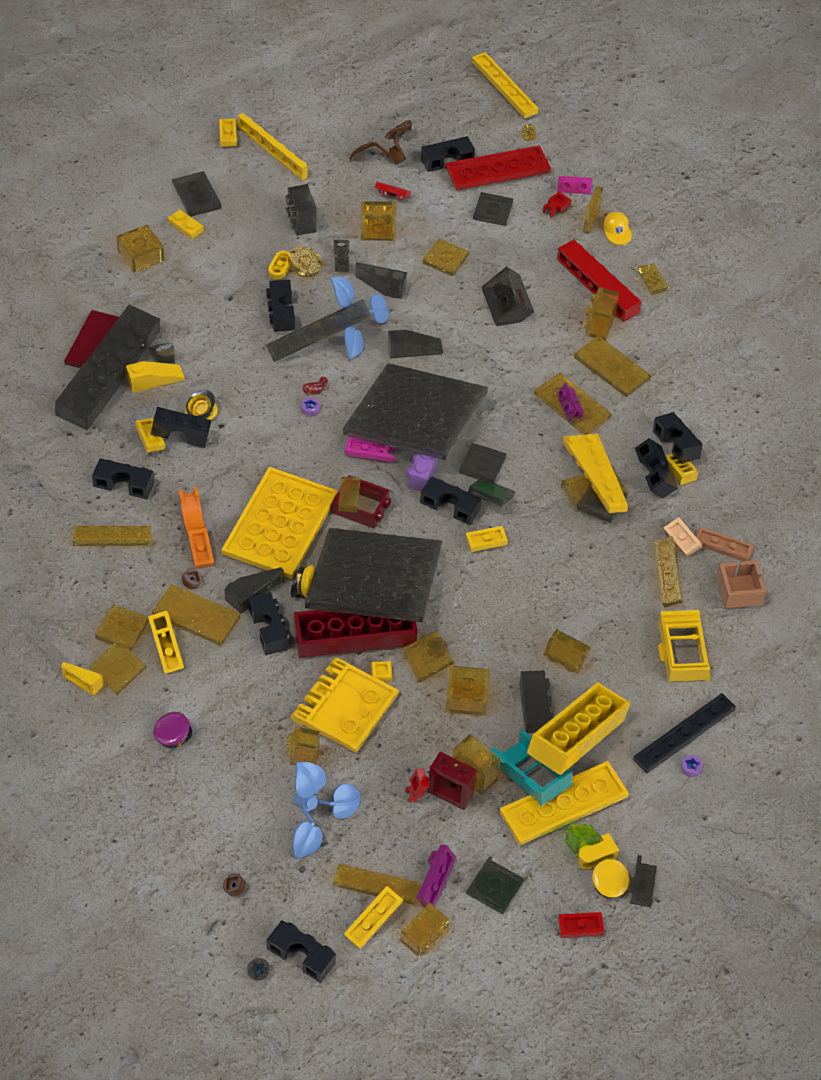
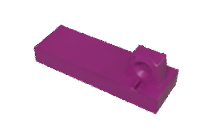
(440, 866)

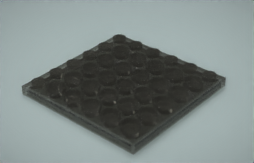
(415, 411)
(374, 575)

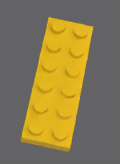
(589, 793)

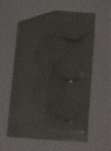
(507, 298)

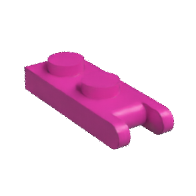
(367, 449)

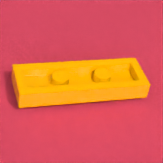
(373, 917)

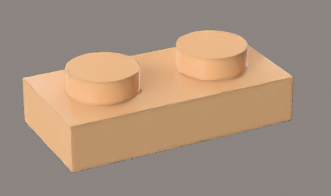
(683, 537)

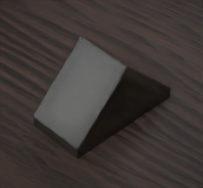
(163, 353)

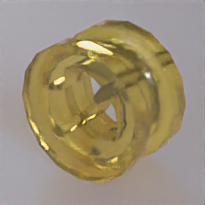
(529, 132)

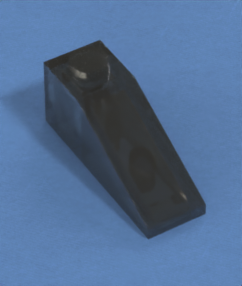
(384, 280)
(412, 344)
(238, 591)

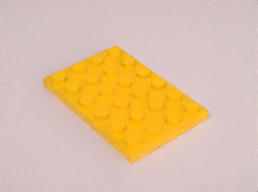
(279, 522)

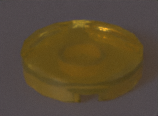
(305, 261)

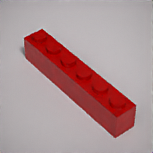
(595, 275)

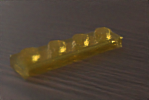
(112, 536)
(668, 572)
(374, 883)

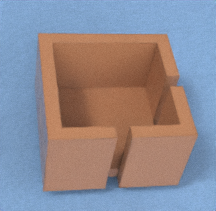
(744, 588)

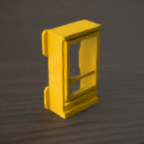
(688, 671)

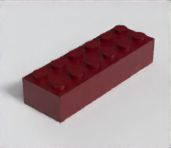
(338, 633)

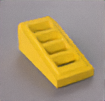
(682, 478)
(83, 678)

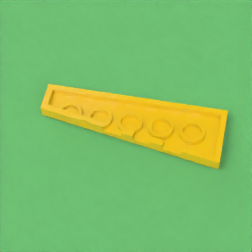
(597, 468)

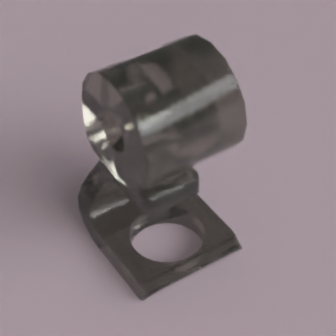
(341, 260)

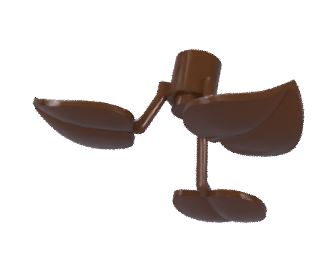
(395, 151)

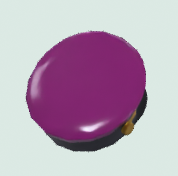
(172, 730)

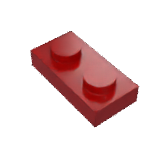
(399, 192)
(581, 924)

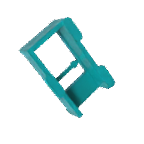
(517, 755)

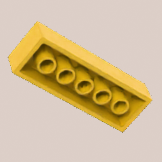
(578, 728)

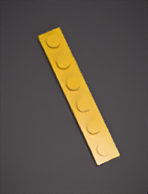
(505, 85)
(272, 146)

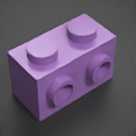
(421, 471)

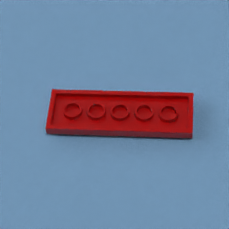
(497, 167)

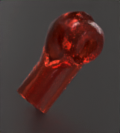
(315, 387)

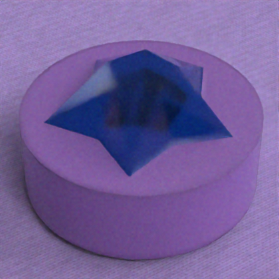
(310, 406)
(691, 766)

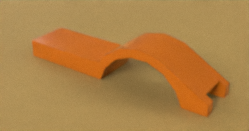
(196, 529)

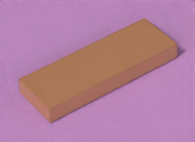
(724, 544)

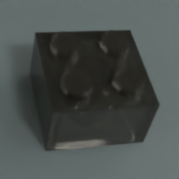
(301, 209)

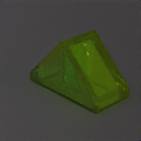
(581, 835)

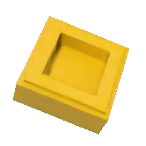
(382, 670)

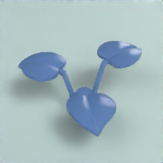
(344, 294)
(308, 780)

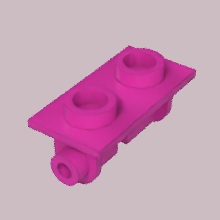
(571, 184)

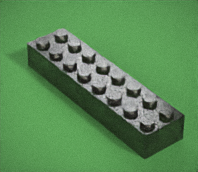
(106, 367)

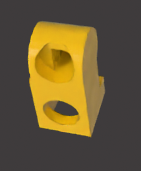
(590, 856)

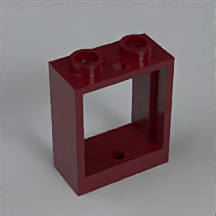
(373, 492)
(445, 776)

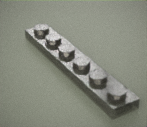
(318, 330)

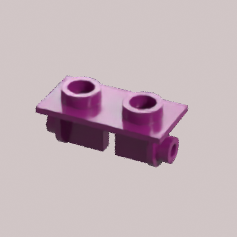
(569, 402)

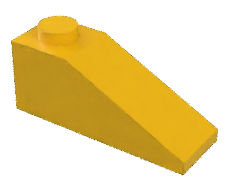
(152, 374)
(166, 642)

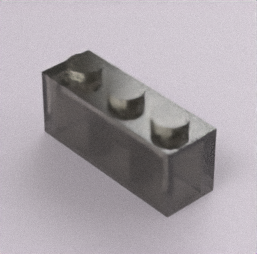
(535, 700)

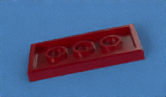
(89, 337)

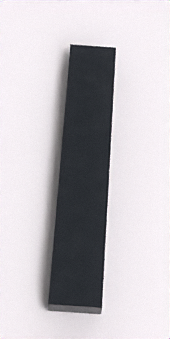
(684, 733)

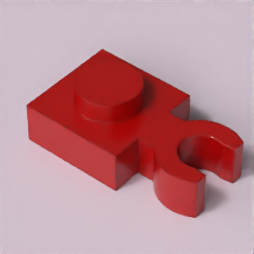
(557, 203)
(418, 785)

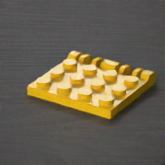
(347, 706)

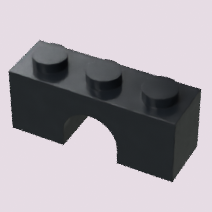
(434, 154)
(280, 295)
(194, 427)
(685, 444)
(109, 473)
(660, 477)
(439, 492)
(265, 609)
(287, 939)

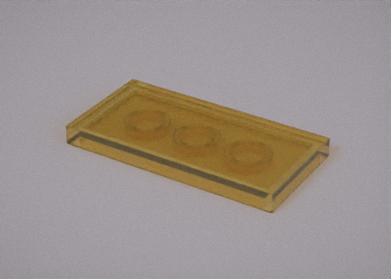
(612, 366)
(593, 414)
(197, 614)

